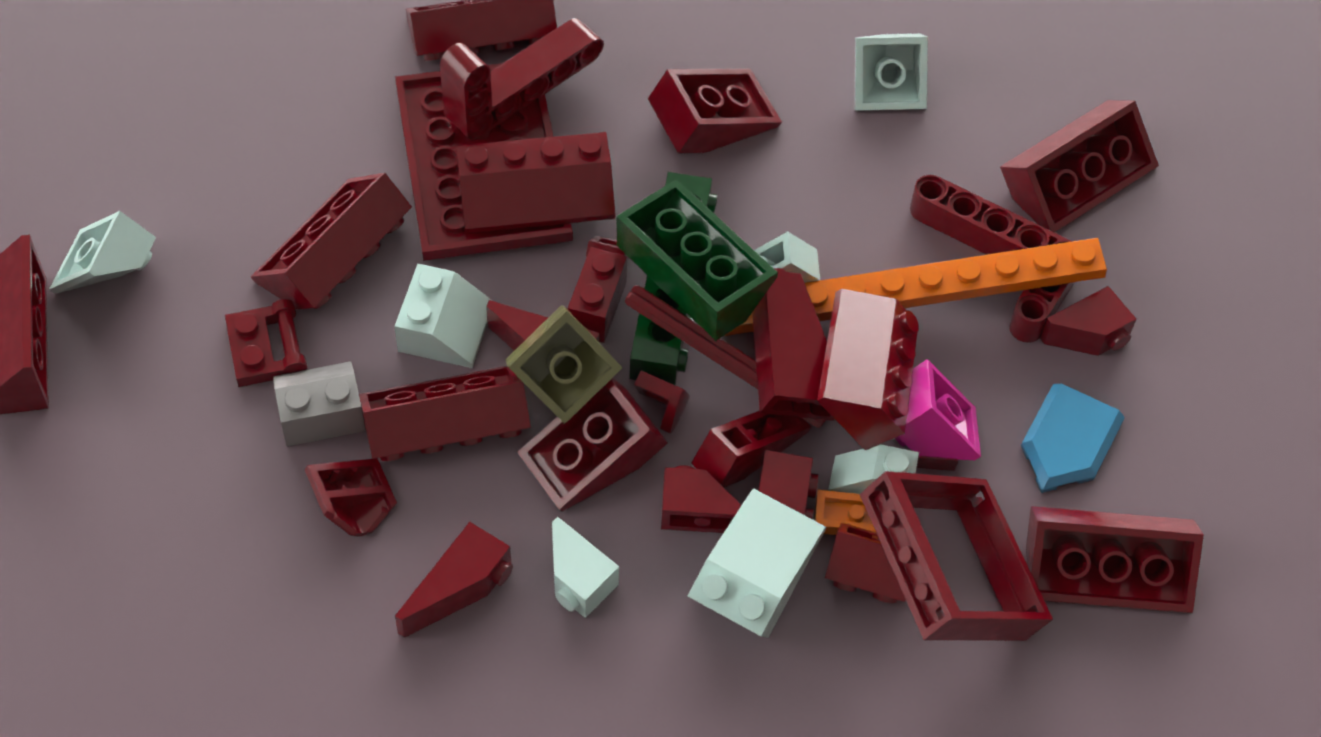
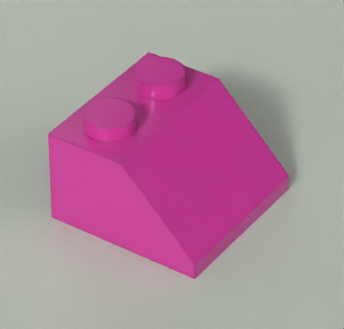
(939, 418)

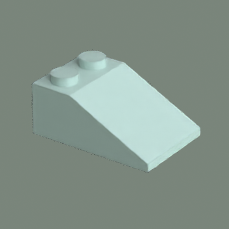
(757, 563)

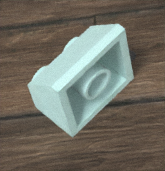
(442, 317)

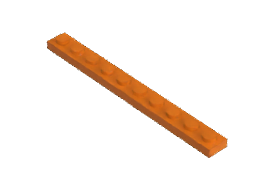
(965, 277)

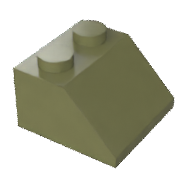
(563, 364)

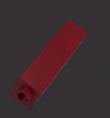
(789, 350)

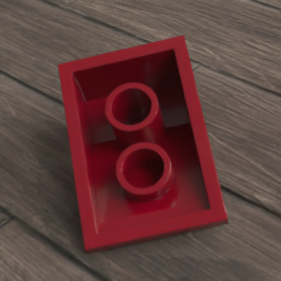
(711, 108)
(593, 447)

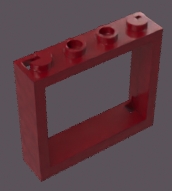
(891, 510)

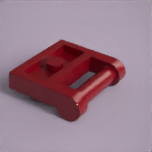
(252, 345)

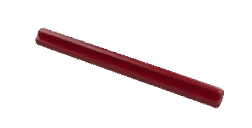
(697, 337)

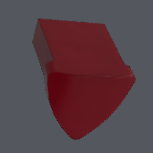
(665, 393)

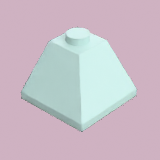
(891, 72)
(104, 252)

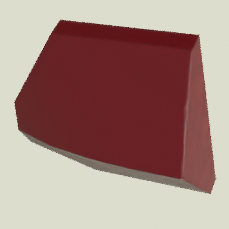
(352, 494)

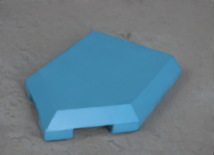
(1069, 437)

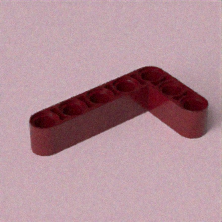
(483, 98)
(990, 231)

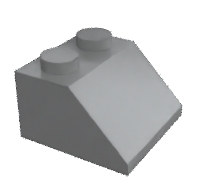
(318, 403)

